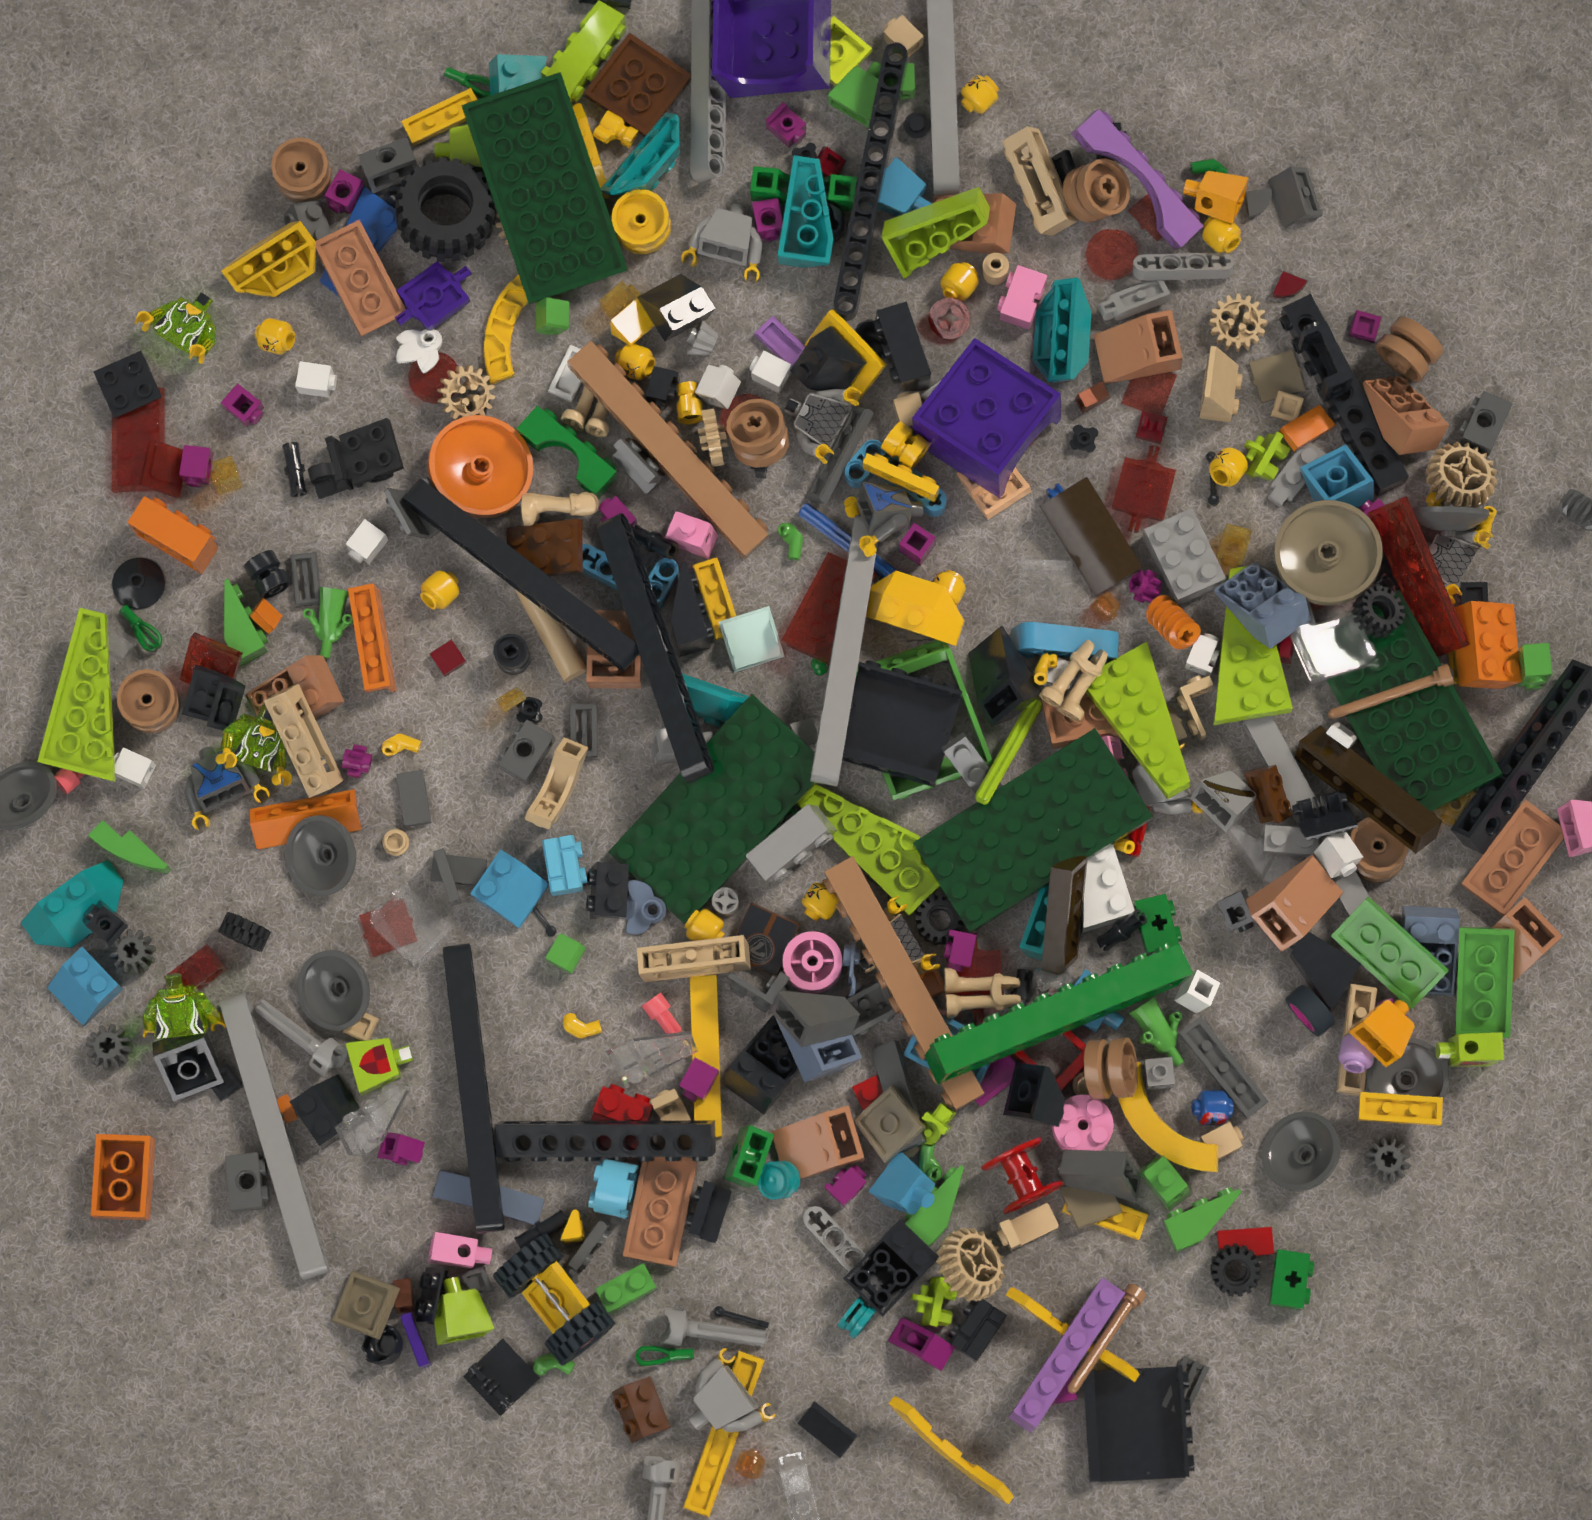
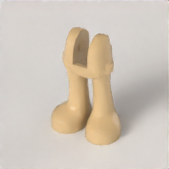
(577, 417)
(576, 504)
(1090, 670)
(994, 984)

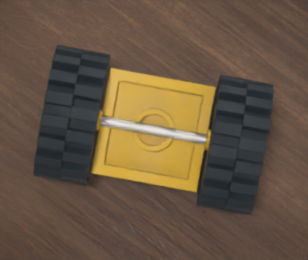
(554, 1298)

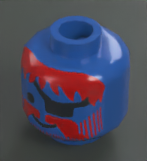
(1212, 1107)

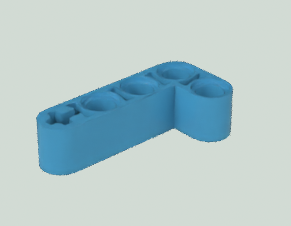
(857, 463)
(658, 582)
(1062, 640)

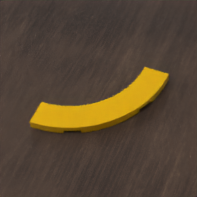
(500, 329)
(1164, 1139)
(1048, 1319)
(949, 1452)

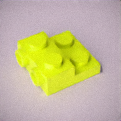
(845, 51)

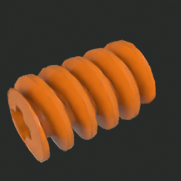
(1172, 622)

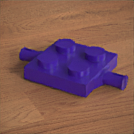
(433, 296)

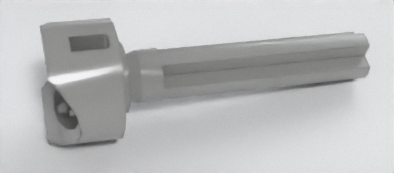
(323, 1054)
(680, 1327)
(661, 1474)

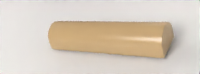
(555, 641)
(1359, 1003)

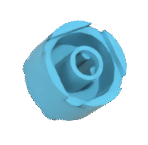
(614, 1188)

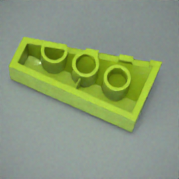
(587, 48)
(933, 229)

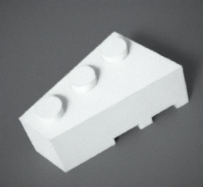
(1105, 892)

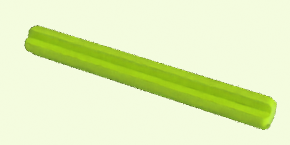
(1008, 752)

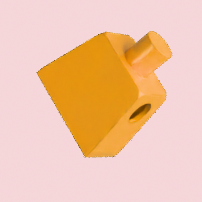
(1218, 194)
(1385, 1031)

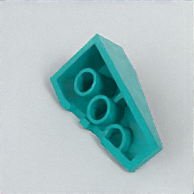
(806, 225)

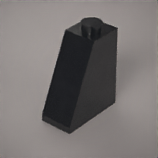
(1324, 968)

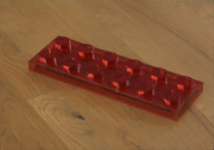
(1418, 576)

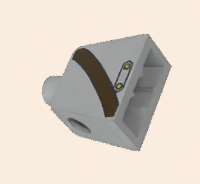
(1224, 798)

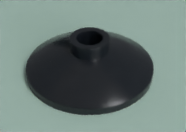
(145, 593)

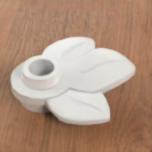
(415, 348)

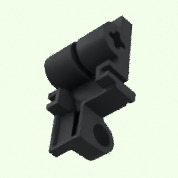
(358, 458)

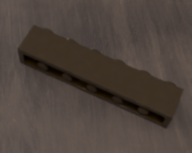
(1368, 789)

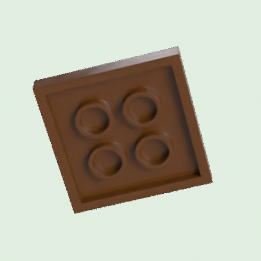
(638, 84)

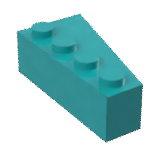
(514, 70)

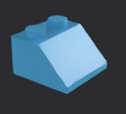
(1338, 478)
(509, 889)
(84, 986)

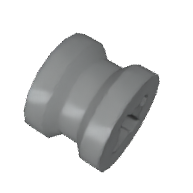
(726, 897)

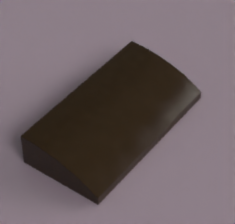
(1090, 536)
(1064, 914)

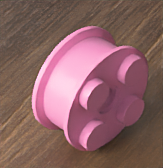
(812, 978)
(1088, 1111)

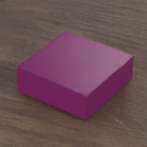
(1365, 326)

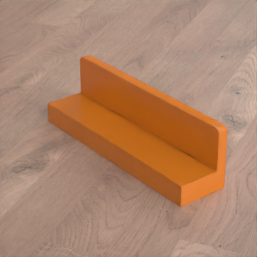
(371, 638)
(274, 822)

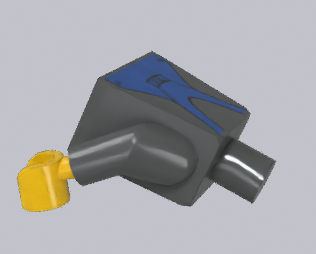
(884, 512)
(214, 785)

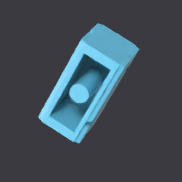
(563, 865)

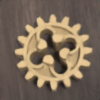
(1223, 327)
(453, 385)
(712, 437)

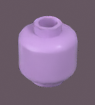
(1354, 1055)

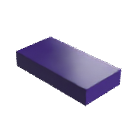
(415, 1340)

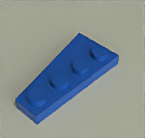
(378, 221)

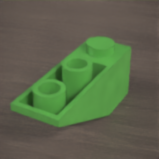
(238, 626)
(933, 1221)
(1193, 1225)

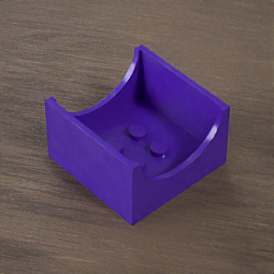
(771, 46)
(985, 416)

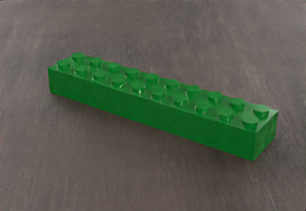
(1058, 1013)

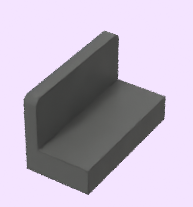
(1294, 196)

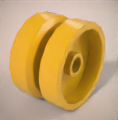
(645, 207)

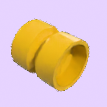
(905, 445)

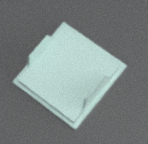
(751, 639)

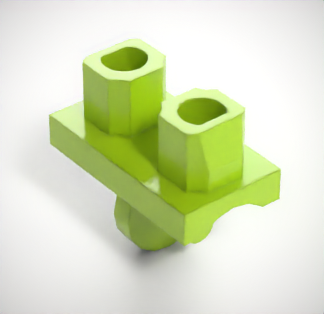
(1261, 453)
(937, 1123)
(931, 1301)

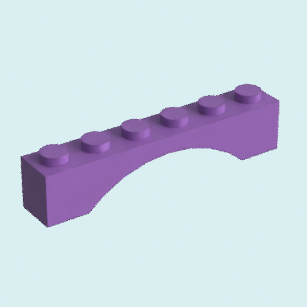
(1173, 218)
(1066, 1355)

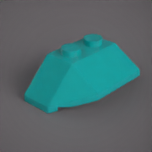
(648, 160)
(1062, 331)
(713, 701)
(60, 915)

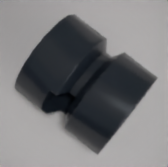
(266, 572)
(511, 654)

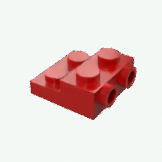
(617, 1106)

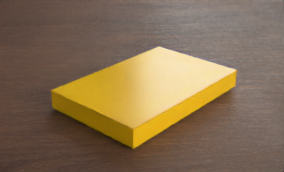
(874, 363)

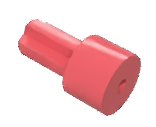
(67, 780)
(658, 1008)

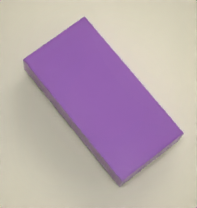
(779, 340)

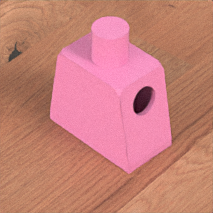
(691, 534)
(1576, 826)
(445, 1251)

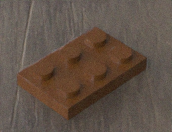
(550, 546)

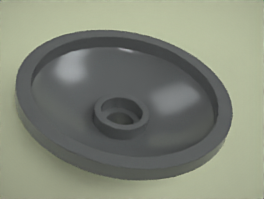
(1450, 519)
(25, 794)
(309, 855)
(322, 993)
(1419, 1062)
(1289, 1145)

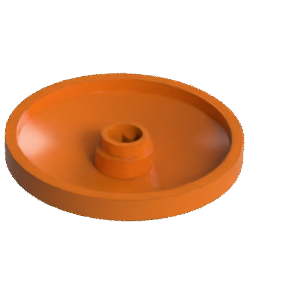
(480, 465)

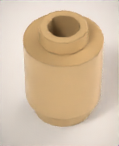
(992, 275)

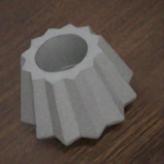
(701, 340)

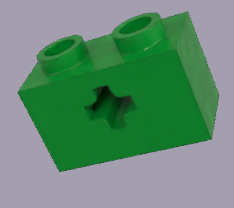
(1155, 908)
(748, 1156)
(1281, 1293)

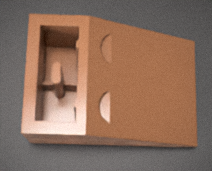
(997, 233)
(1139, 348)
(1404, 415)
(602, 672)
(314, 680)
(1294, 902)
(1531, 937)
(820, 1143)

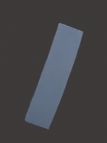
(515, 1204)

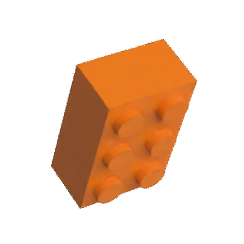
(173, 534)
(1493, 648)
(123, 1177)

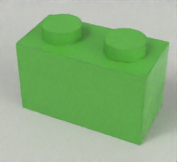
(1534, 665)
(626, 1289)

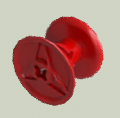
(1022, 1175)

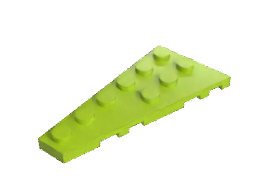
(1248, 676)
(1136, 709)
(81, 715)
(878, 847)

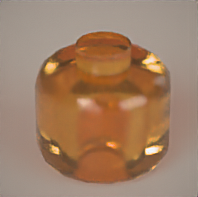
(1105, 606)
(750, 1464)

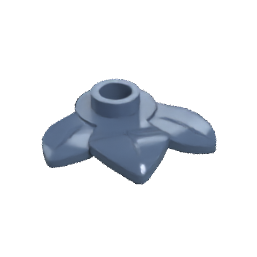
(637, 907)
(850, 957)

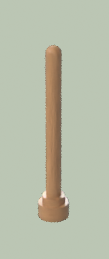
(1441, 677)
(1132, 1298)

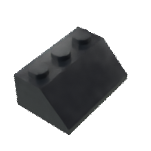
(902, 348)

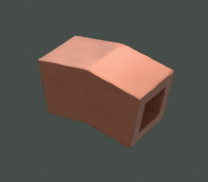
(1092, 397)
(404, 1301)

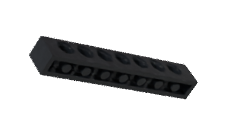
(1394, 474)
(1526, 758)
(701, 1132)

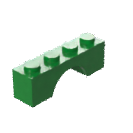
(774, 183)
(543, 431)

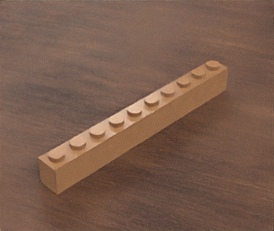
(664, 445)
(895, 972)

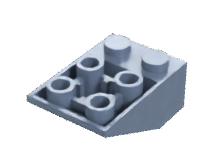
(1264, 604)
(1438, 933)
(823, 1057)

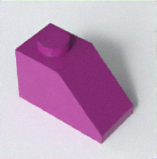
(921, 1344)

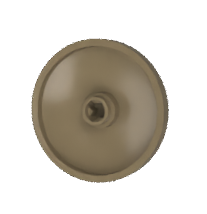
(1328, 552)

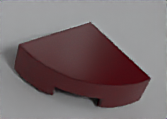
(1288, 285)

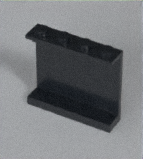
(900, 723)
(1131, 1431)

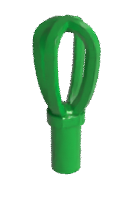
(463, 79)
(137, 623)
(672, 1354)

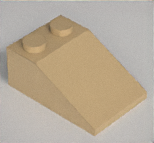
(1219, 387)

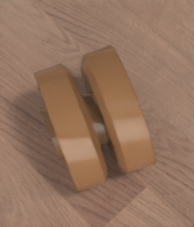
(300, 155)
(1096, 190)
(1409, 349)
(758, 433)
(137, 690)
(1377, 864)
(1110, 1068)

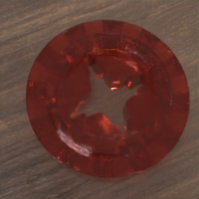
(940, 326)

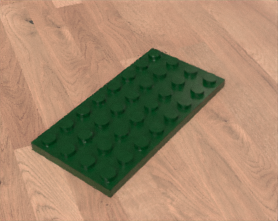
(544, 188)
(1422, 737)
(1052, 812)
(702, 830)

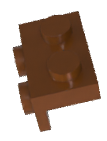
(1270, 795)
(640, 1409)

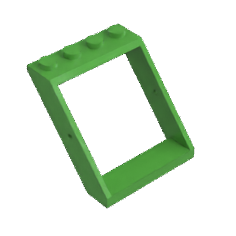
(916, 659)

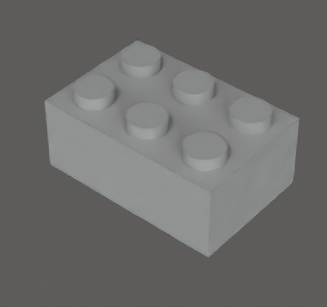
(1184, 557)
(792, 844)

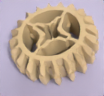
(1469, 473)
(965, 1266)

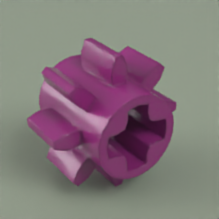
(1145, 586)
(357, 761)

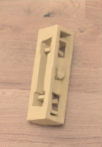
(1029, 146)
(303, 740)
(693, 958)

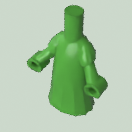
(331, 613)
(1156, 1028)

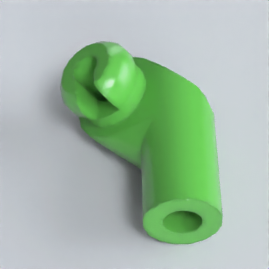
(792, 538)
(928, 1163)

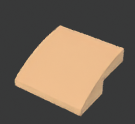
(990, 504)

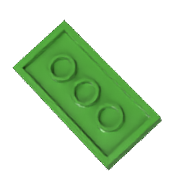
(1389, 952)
(1485, 980)

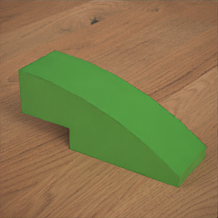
(127, 848)

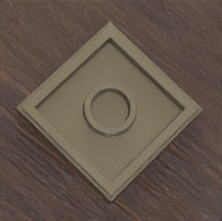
(889, 1124)
(365, 1304)

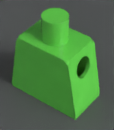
(856, 93)
(1165, 1182)

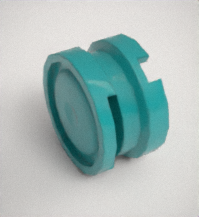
(779, 1180)
(859, 1319)

